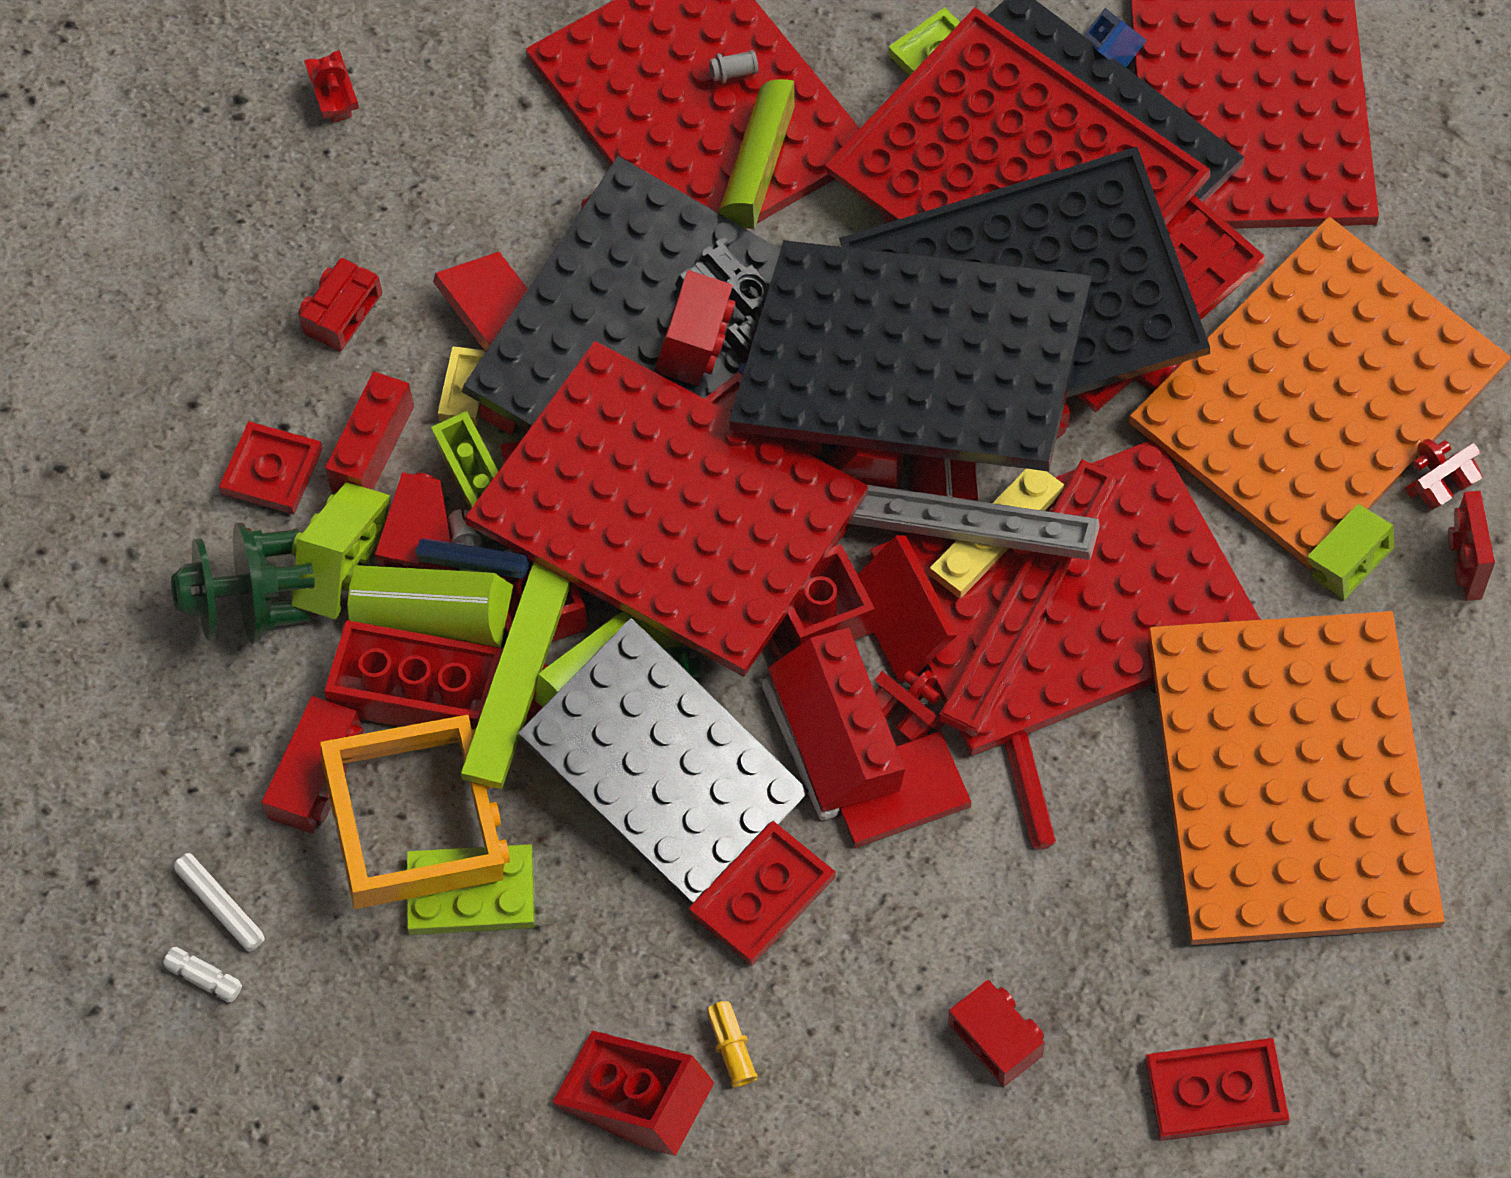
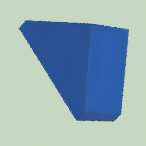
(1114, 38)

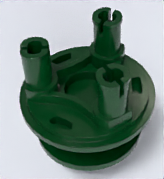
(253, 582)

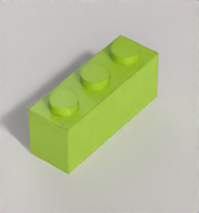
(465, 457)

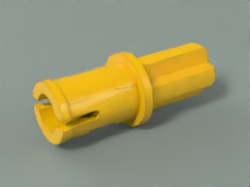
(731, 1044)

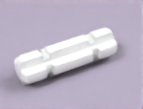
(202, 974)

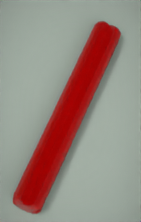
(1030, 792)

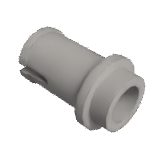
(733, 66)

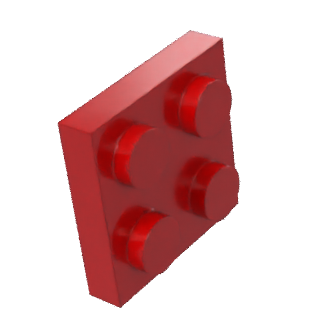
(271, 467)
(1473, 546)

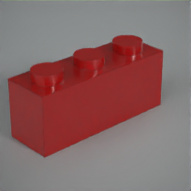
(370, 433)
(299, 787)

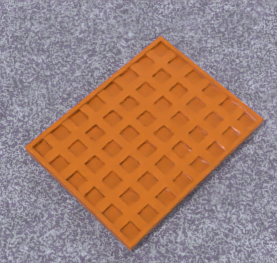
(1319, 389)
(1294, 778)

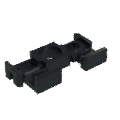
(721, 266)

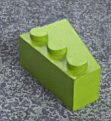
(335, 542)

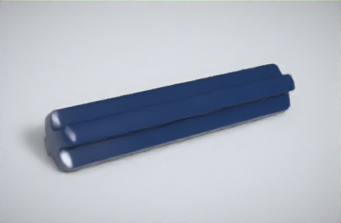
(472, 558)

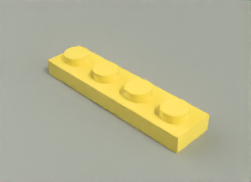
(968, 561)

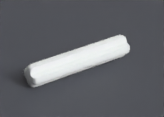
(219, 902)

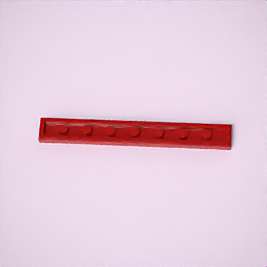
(1021, 610)

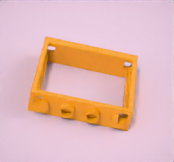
(424, 880)

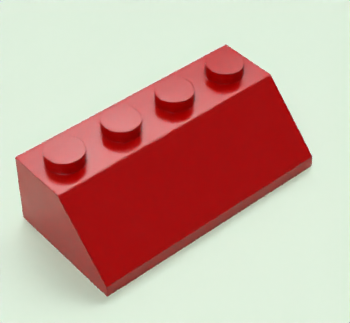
(409, 675)
(837, 721)

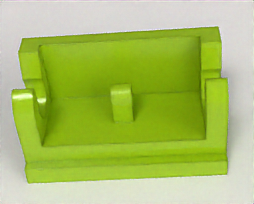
(1352, 551)

